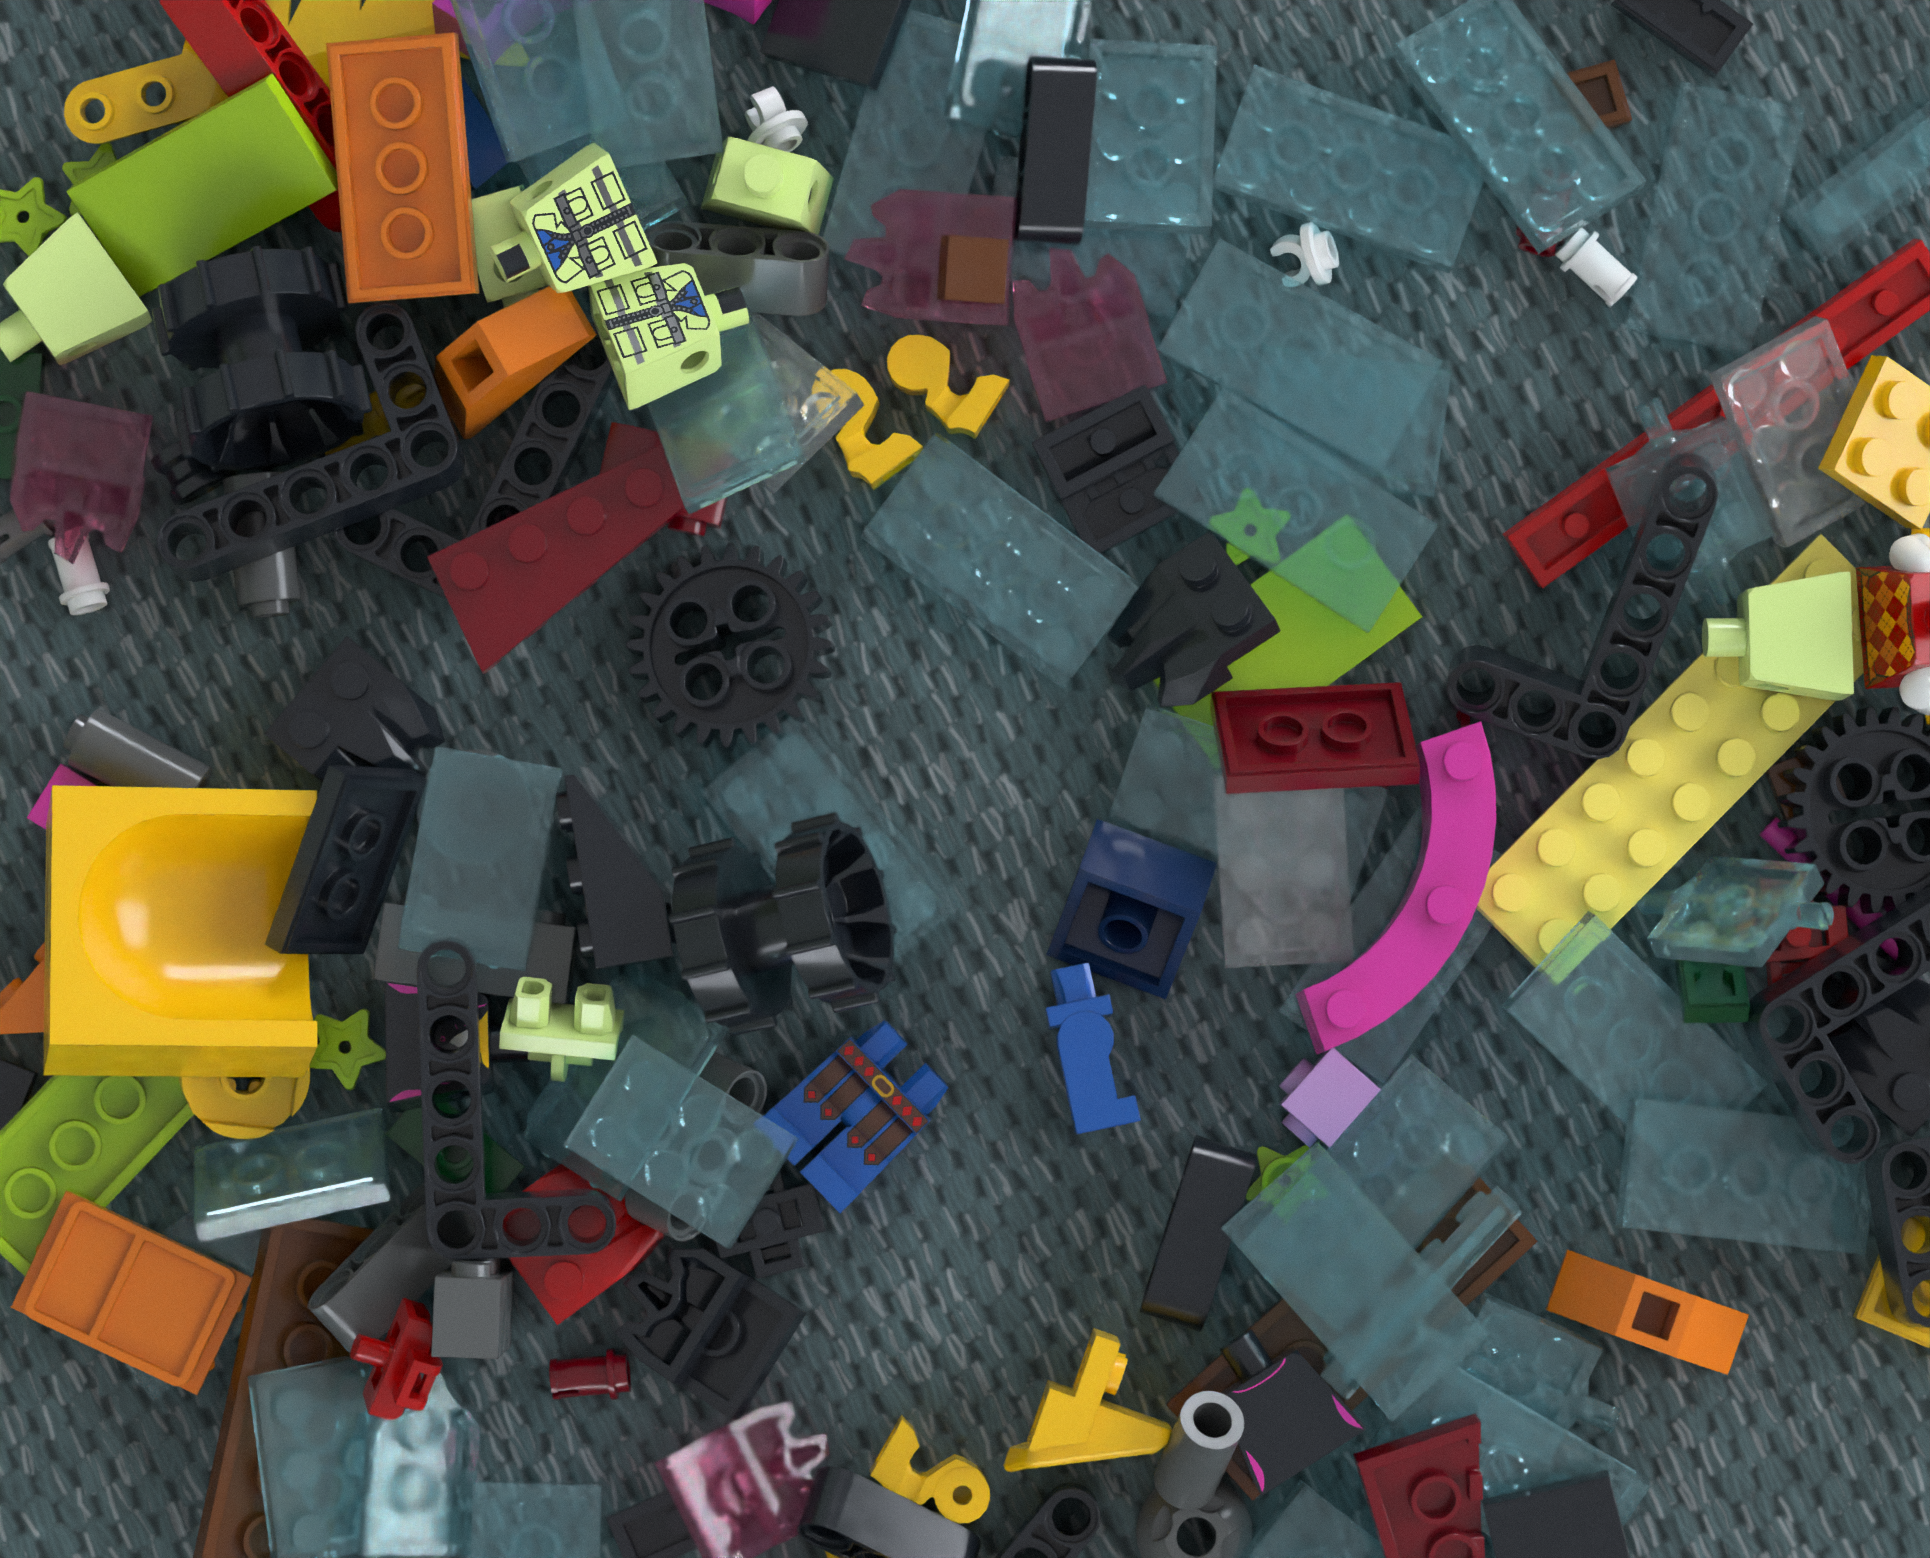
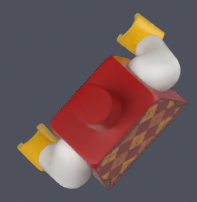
(1897, 621)

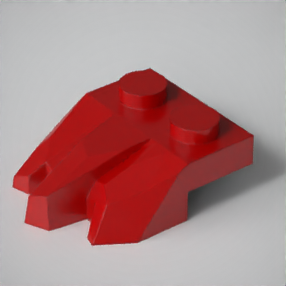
(572, 1281)

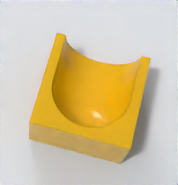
(164, 933)

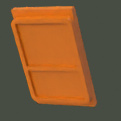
(131, 1293)

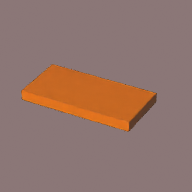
(402, 168)

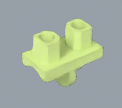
(562, 1031)

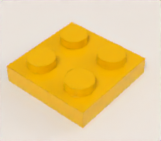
(1885, 443)

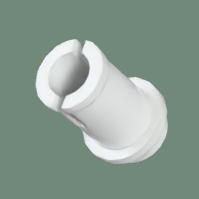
(1595, 266)
(81, 581)

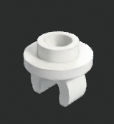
(772, 123)
(1314, 249)

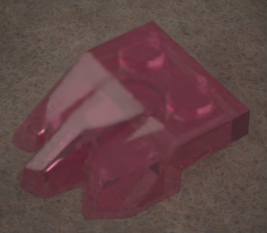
(911, 253)
(1085, 336)
(79, 469)
(744, 1482)

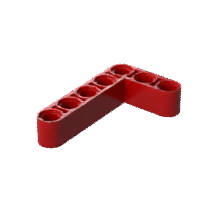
(247, 43)

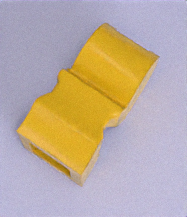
(923, 367)
(865, 460)
(954, 1483)

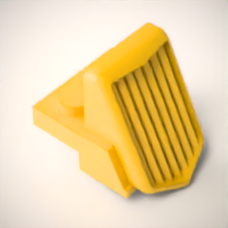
(1080, 1425)

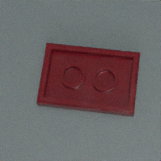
(1314, 738)

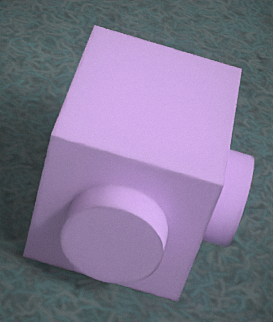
(1324, 1097)

